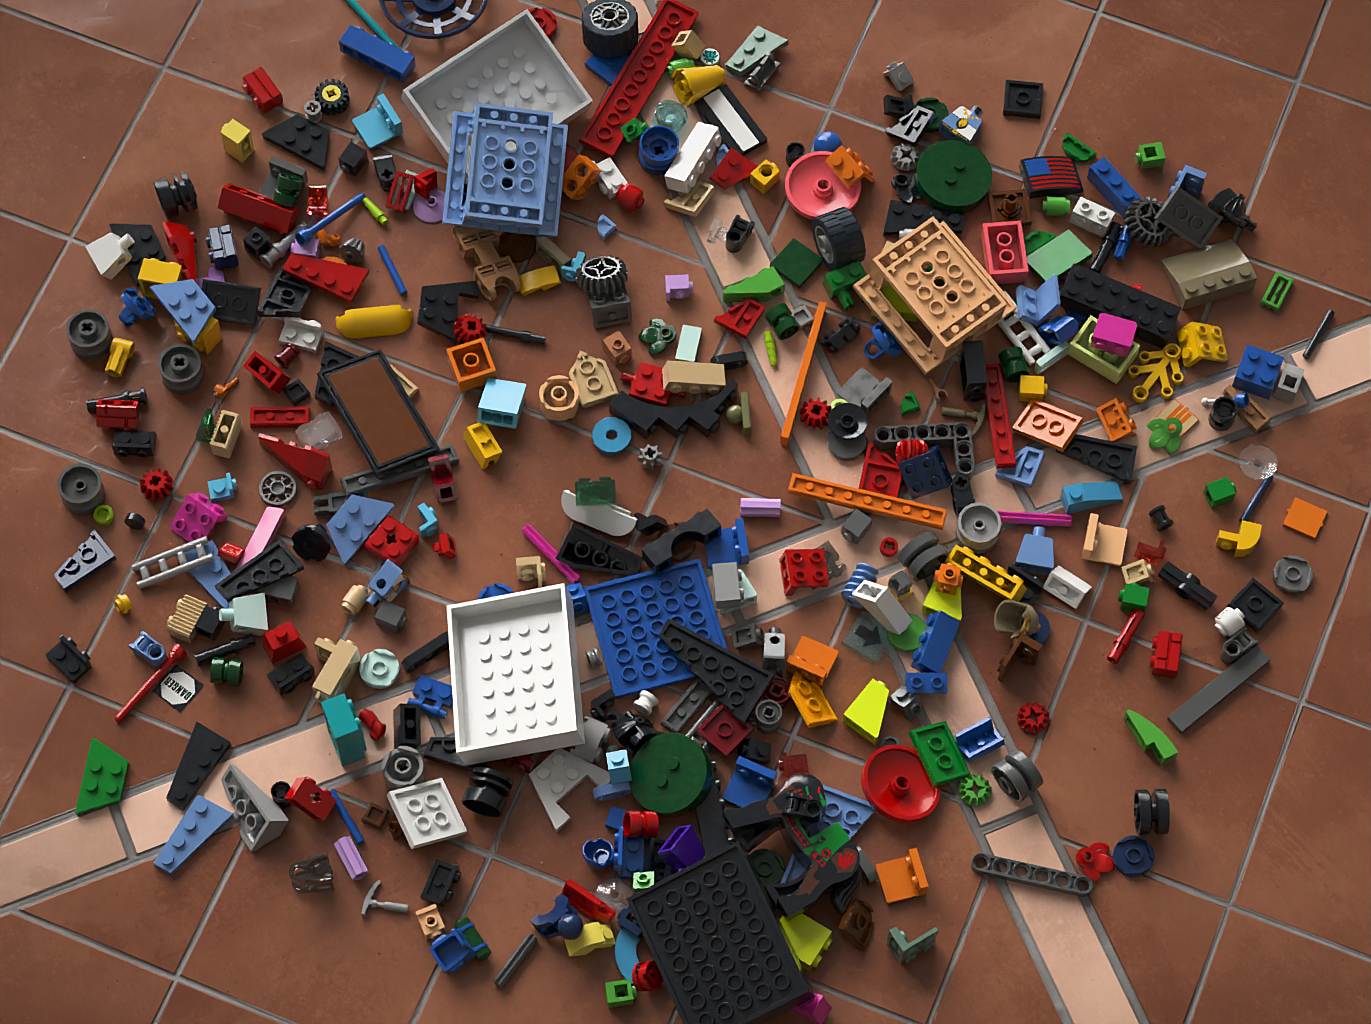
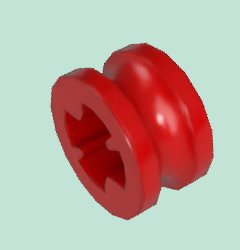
(890, 541)

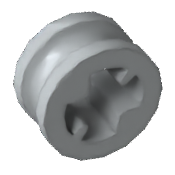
(593, 658)

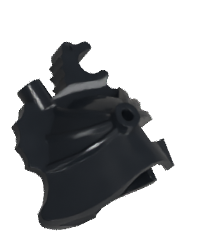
(1231, 208)
(631, 730)

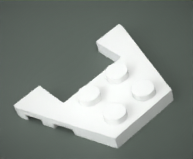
(558, 777)

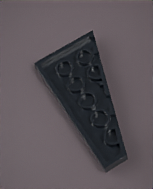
(725, 674)

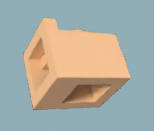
(428, 914)

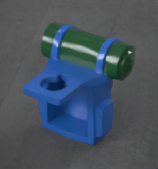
(458, 947)

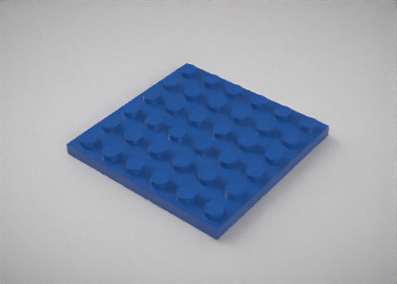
(633, 612)

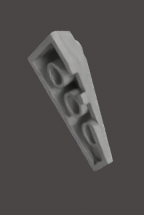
(257, 813)

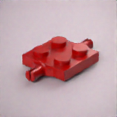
(648, 385)

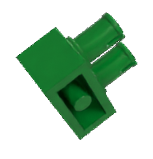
(841, 281)

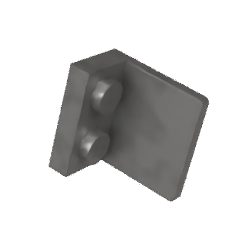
(865, 390)

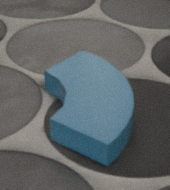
(626, 953)

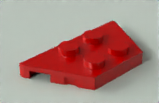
(880, 473)

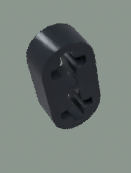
(731, 360)

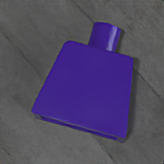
(682, 848)

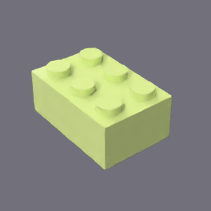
(1103, 362)

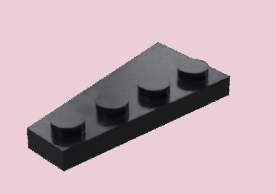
(910, 216)
(1103, 455)
(262, 570)
(198, 761)

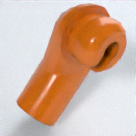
(328, 240)

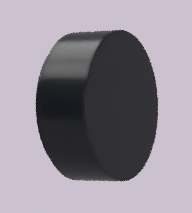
(134, 521)

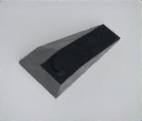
(592, 552)

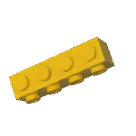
(987, 575)

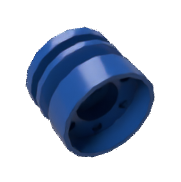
(658, 149)

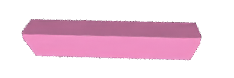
(263, 534)

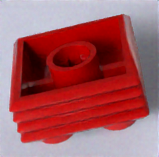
(391, 530)

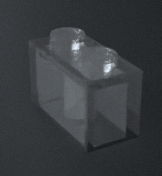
(319, 432)

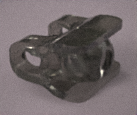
(316, 874)

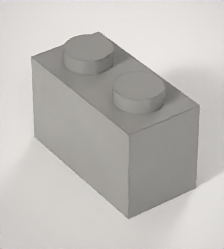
(726, 585)

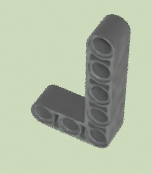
(932, 439)

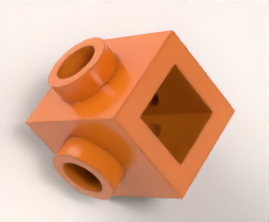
(948, 578)

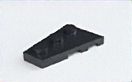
(331, 357)
(444, 751)

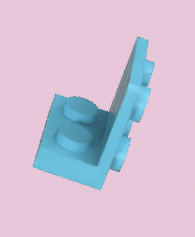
(378, 124)

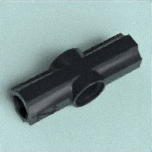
(1187, 585)

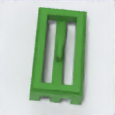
(1270, 304)

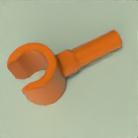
(221, 391)

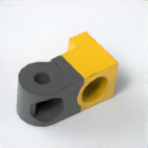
(900, 586)

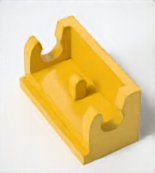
(482, 444)

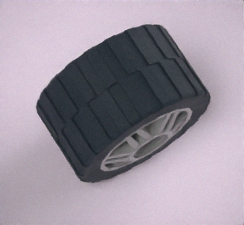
(838, 238)

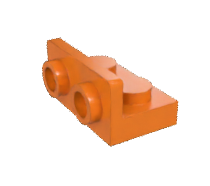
(1116, 420)

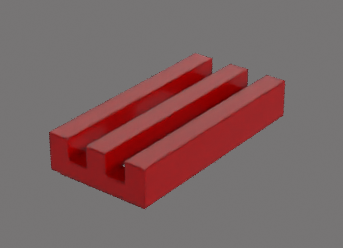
(407, 192)

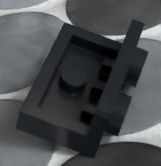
(654, 862)
(440, 883)

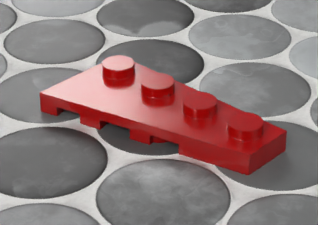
(332, 277)

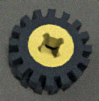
(336, 102)

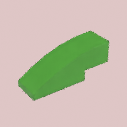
(1150, 737)

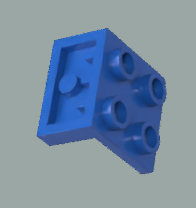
(730, 546)
(749, 783)
(629, 855)

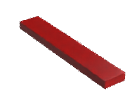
(999, 418)

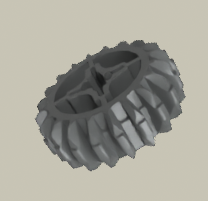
(1144, 227)
(601, 275)

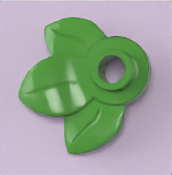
(1163, 436)

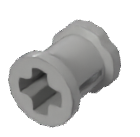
(313, 112)

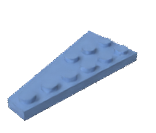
(840, 808)

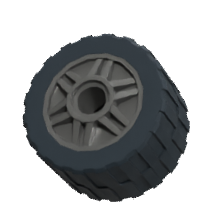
(610, 27)

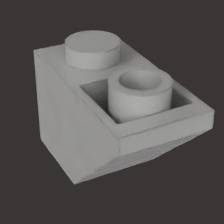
(1289, 383)

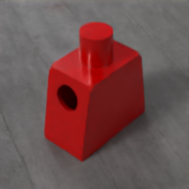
(282, 642)

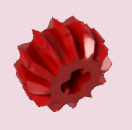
(464, 324)
(815, 407)
(910, 448)
(158, 477)

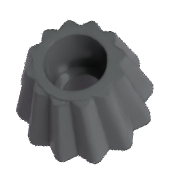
(352, 250)

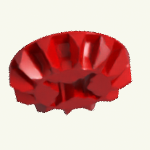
(1030, 725)

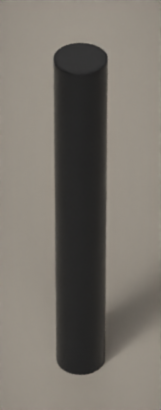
(1318, 334)

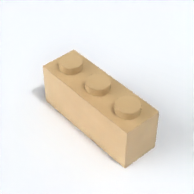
(693, 377)

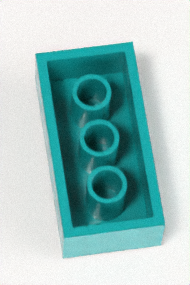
(344, 729)

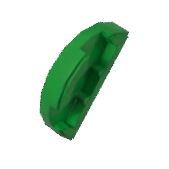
(1077, 150)
(1036, 240)

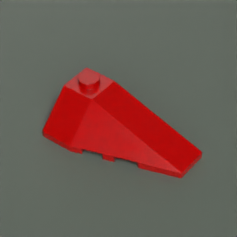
(183, 248)
(306, 463)

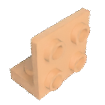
(1104, 542)

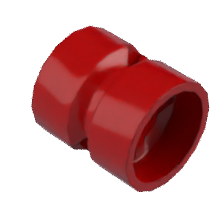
(641, 824)

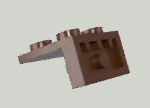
(1023, 647)

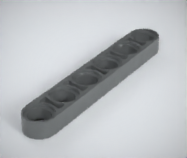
(1032, 870)

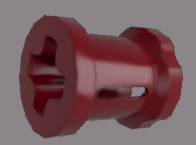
(287, 355)

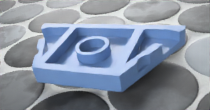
(186, 305)
(356, 523)

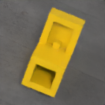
(1243, 542)

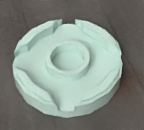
(379, 669)

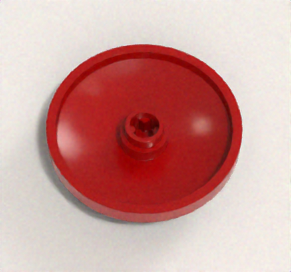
(898, 784)

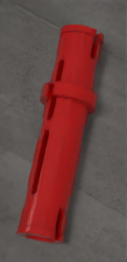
(1122, 642)

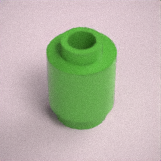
(677, 64)
(1056, 206)

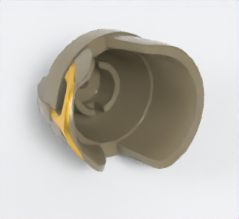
(1016, 618)

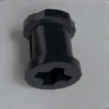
(1161, 518)

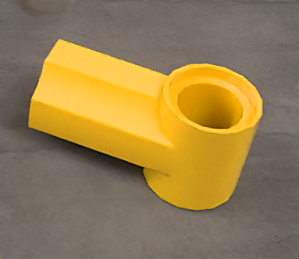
(120, 351)

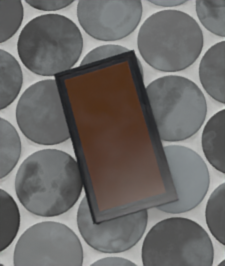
(378, 412)

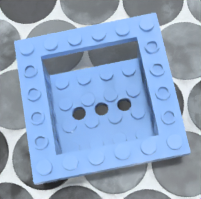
(536, 179)

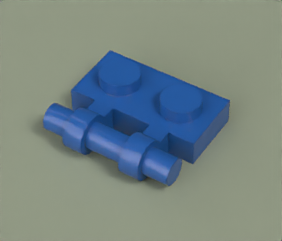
(433, 691)

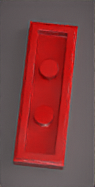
(278, 417)

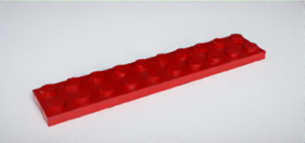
(638, 77)

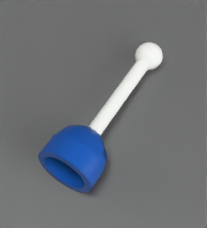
(1241, 399)

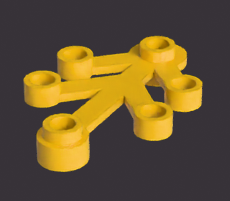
(1157, 370)

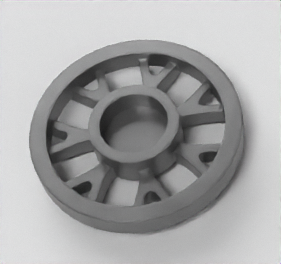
(277, 488)

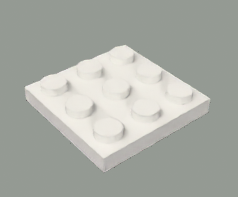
(426, 813)

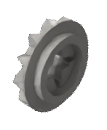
(905, 164)

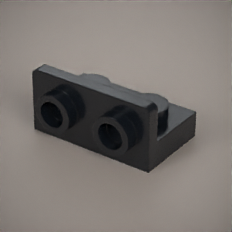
(134, 443)
(1032, 583)
(69, 659)
(291, 674)

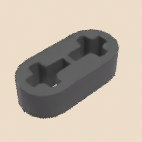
(867, 870)

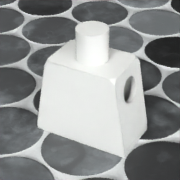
(110, 253)

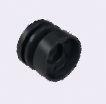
(175, 194)
(487, 792)

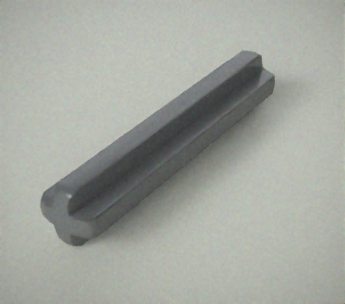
(515, 960)

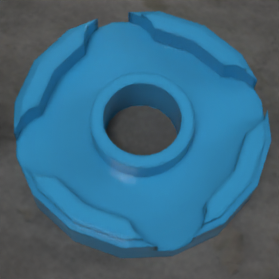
(607, 426)

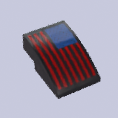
(1050, 176)

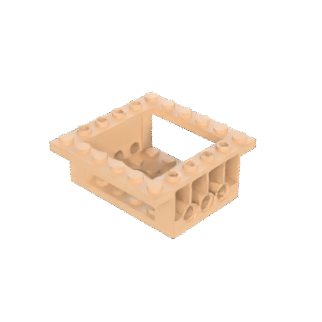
(978, 302)

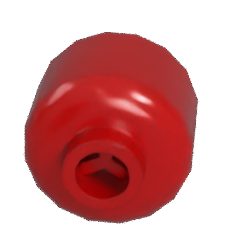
(630, 197)

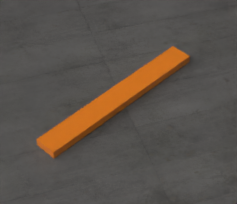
(803, 373)
(867, 501)

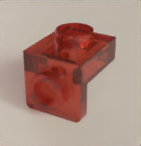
(317, 200)
(1150, 553)

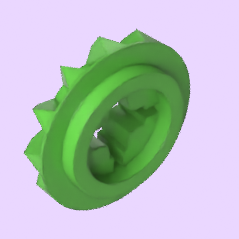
(968, 796)

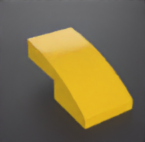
(539, 278)

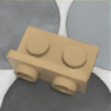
(531, 568)

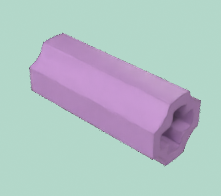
(760, 507)
(351, 858)

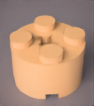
(559, 398)

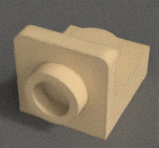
(1138, 572)

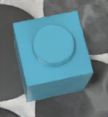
(618, 766)

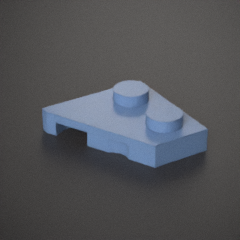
(1027, 467)

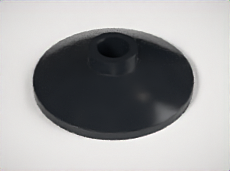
(847, 413)

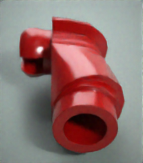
(371, 720)

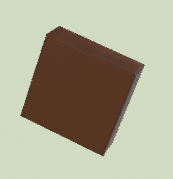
(375, 815)

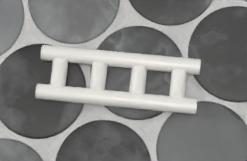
(1017, 340)

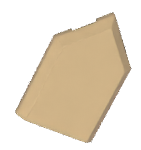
(592, 380)

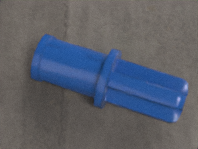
(1123, 244)

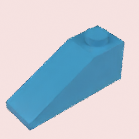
(1089, 495)

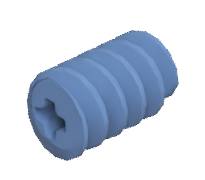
(862, 572)

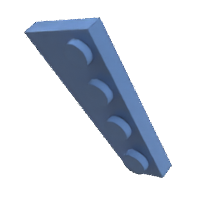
(210, 573)

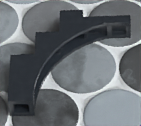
(675, 420)

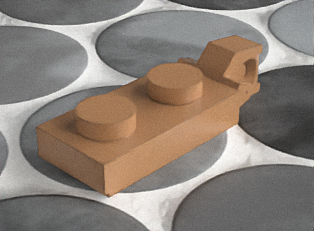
(1253, 415)

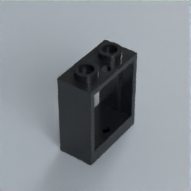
(973, 370)

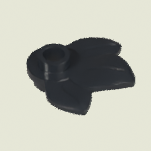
(906, 187)

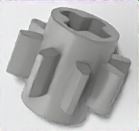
(655, 456)

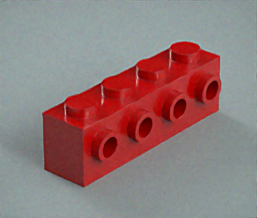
(257, 208)

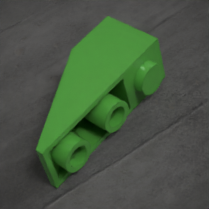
(760, 287)

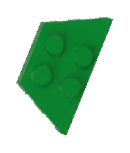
(102, 778)

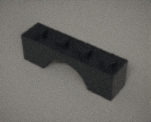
(700, 528)

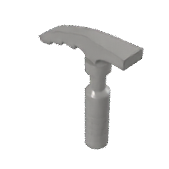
(386, 905)

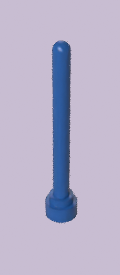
(304, 236)

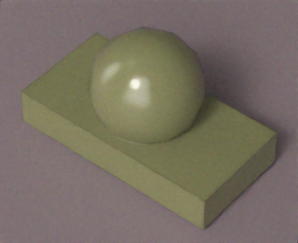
(741, 413)

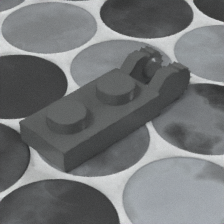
(334, 501)

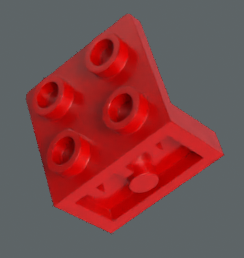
(803, 569)

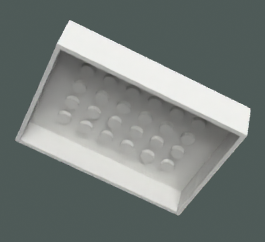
(505, 68)
(515, 674)

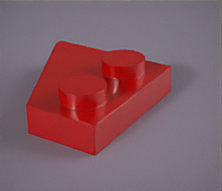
(742, 317)

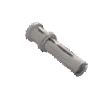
(279, 249)

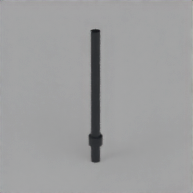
(525, 336)

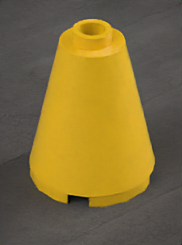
(696, 82)

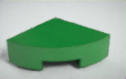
(909, 404)

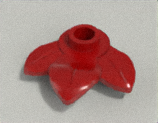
(1098, 860)

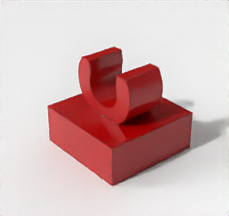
(445, 546)

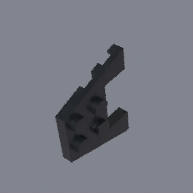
(439, 306)

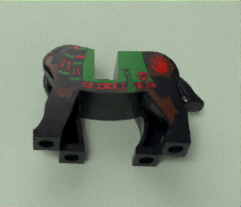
(828, 856)

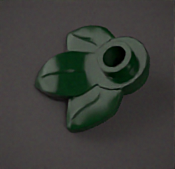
(655, 336)

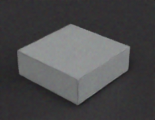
(803, 317)

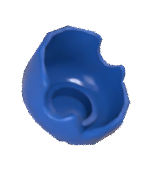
(827, 142)
(598, 853)

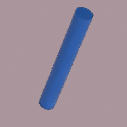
(392, 270)
(347, 819)

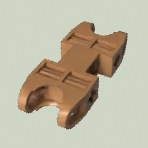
(490, 268)

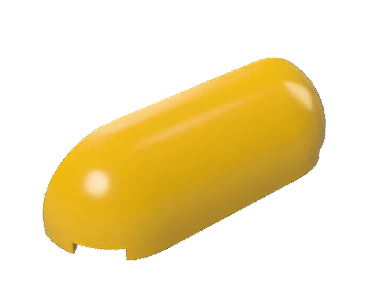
(374, 321)

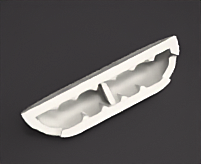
(606, 518)

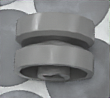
(978, 527)

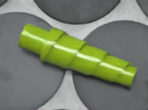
(375, 211)
(771, 349)

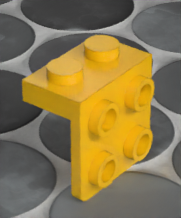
(1201, 342)

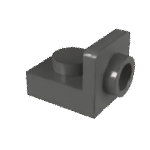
(747, 636)

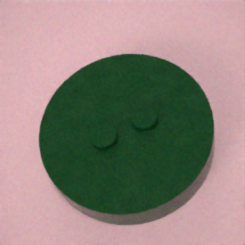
(953, 176)
(670, 774)

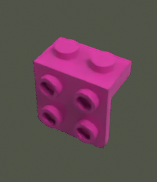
(1113, 334)
(197, 517)

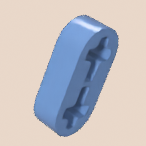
(611, 791)

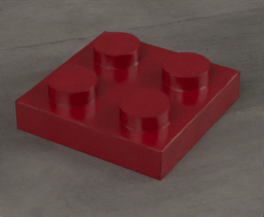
(724, 731)

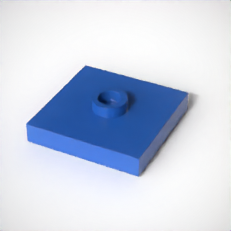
(606, 67)

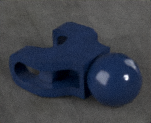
(560, 921)

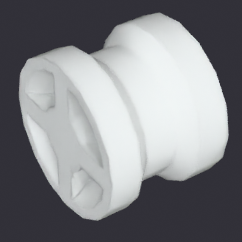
(645, 703)

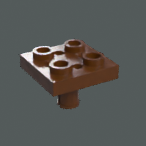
(1008, 202)

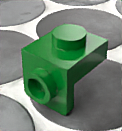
(634, 129)

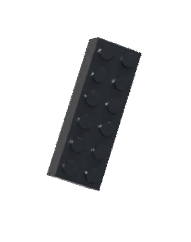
(1094, 294)

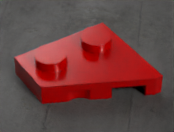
(732, 169)

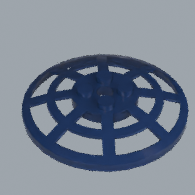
(433, 8)

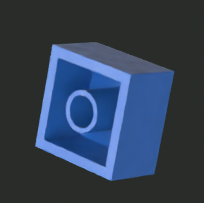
(1257, 372)

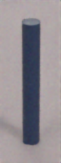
(1256, 499)

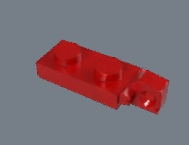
(587, 902)

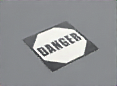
(177, 688)

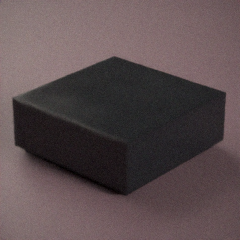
(296, 392)

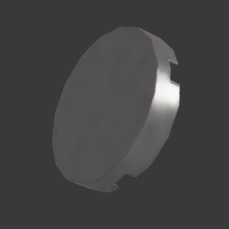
(1292, 574)

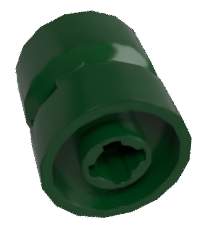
(287, 190)
(782, 321)
(1013, 363)
(226, 671)

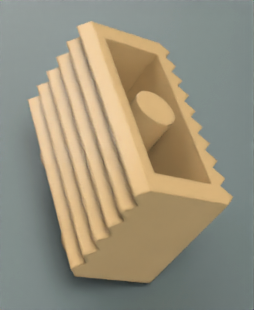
(225, 434)
(183, 621)

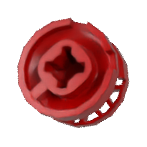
(647, 977)

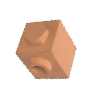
(617, 348)

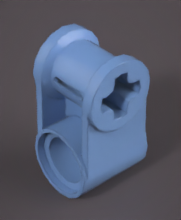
(146, 648)

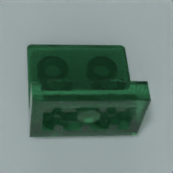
(595, 492)

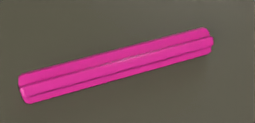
(1035, 518)
(568, 571)

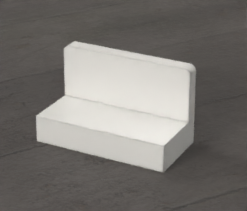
(1066, 586)

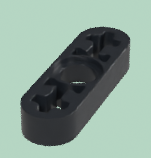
(426, 653)

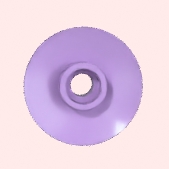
(430, 212)

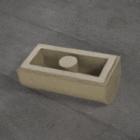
(551, 253)

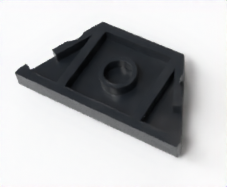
(301, 139)
(144, 246)
(284, 297)

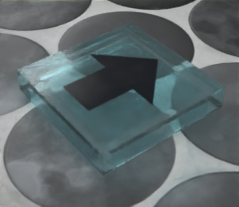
(867, 637)

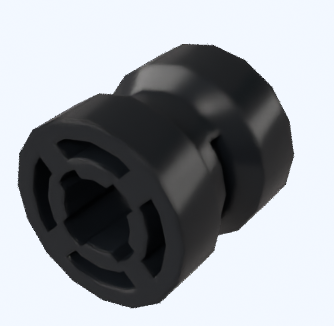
(793, 152)
(279, 790)

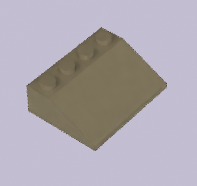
(1209, 273)

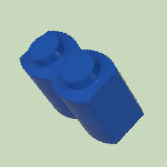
(1058, 329)

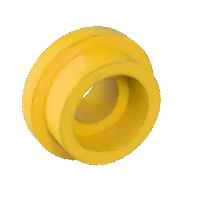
(122, 603)

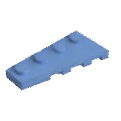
(192, 832)

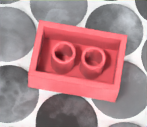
(1004, 252)

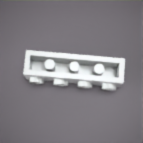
(693, 157)

